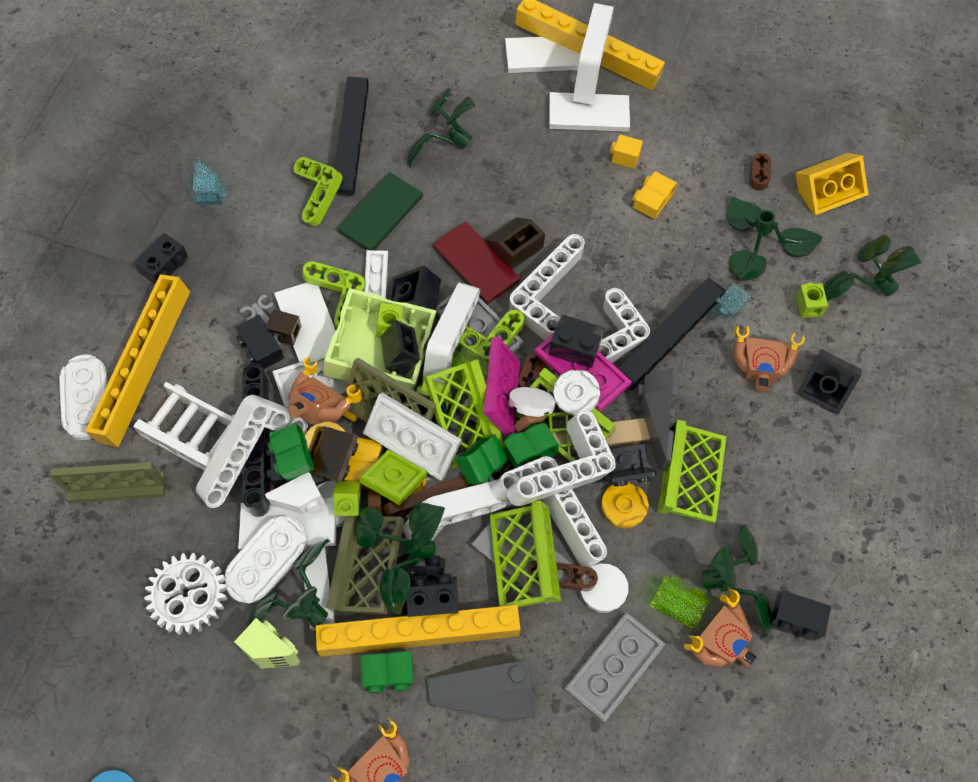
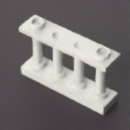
(170, 440)

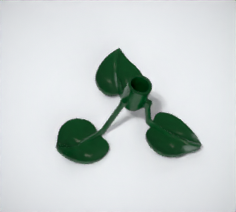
(456, 133)
(746, 214)
(897, 261)
(423, 523)
(724, 576)
(306, 604)

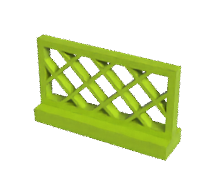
(548, 381)
(476, 390)
(671, 476)
(544, 551)

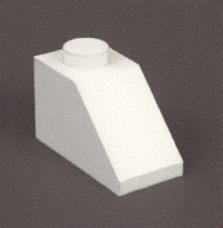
(298, 495)

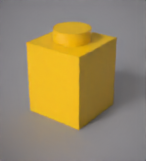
(626, 151)

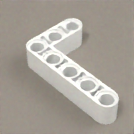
(592, 53)
(543, 284)
(626, 328)
(450, 329)
(237, 445)
(592, 453)
(464, 505)
(580, 542)

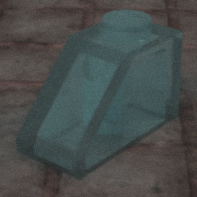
(207, 185)

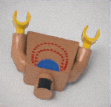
(764, 359)
(317, 401)
(724, 636)
(382, 762)

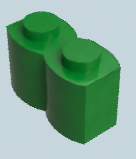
(530, 445)
(290, 452)
(482, 459)
(387, 671)

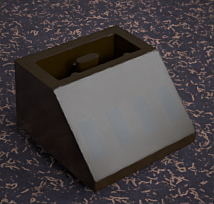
(517, 241)
(332, 453)

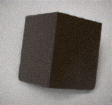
(285, 324)

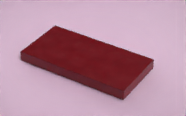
(476, 262)

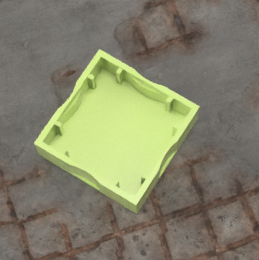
(357, 337)

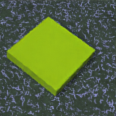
(393, 477)

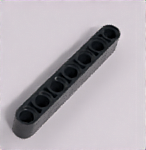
(351, 133)
(671, 332)
(256, 469)

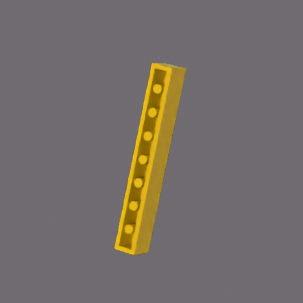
(570, 33)
(138, 361)
(417, 631)

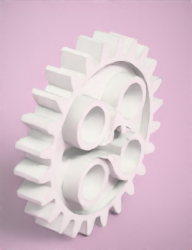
(193, 613)

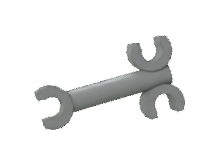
(259, 308)

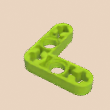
(324, 185)
(345, 282)
(483, 344)

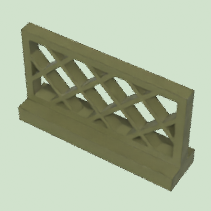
(364, 407)
(110, 482)
(347, 566)

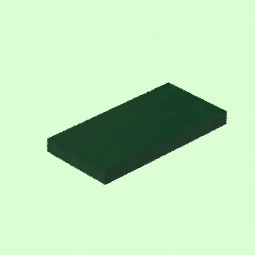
(380, 212)

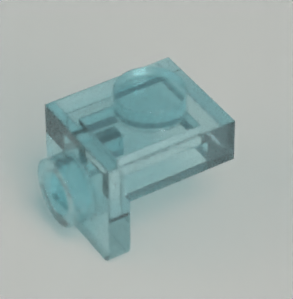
(733, 300)

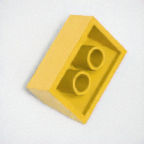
(833, 183)

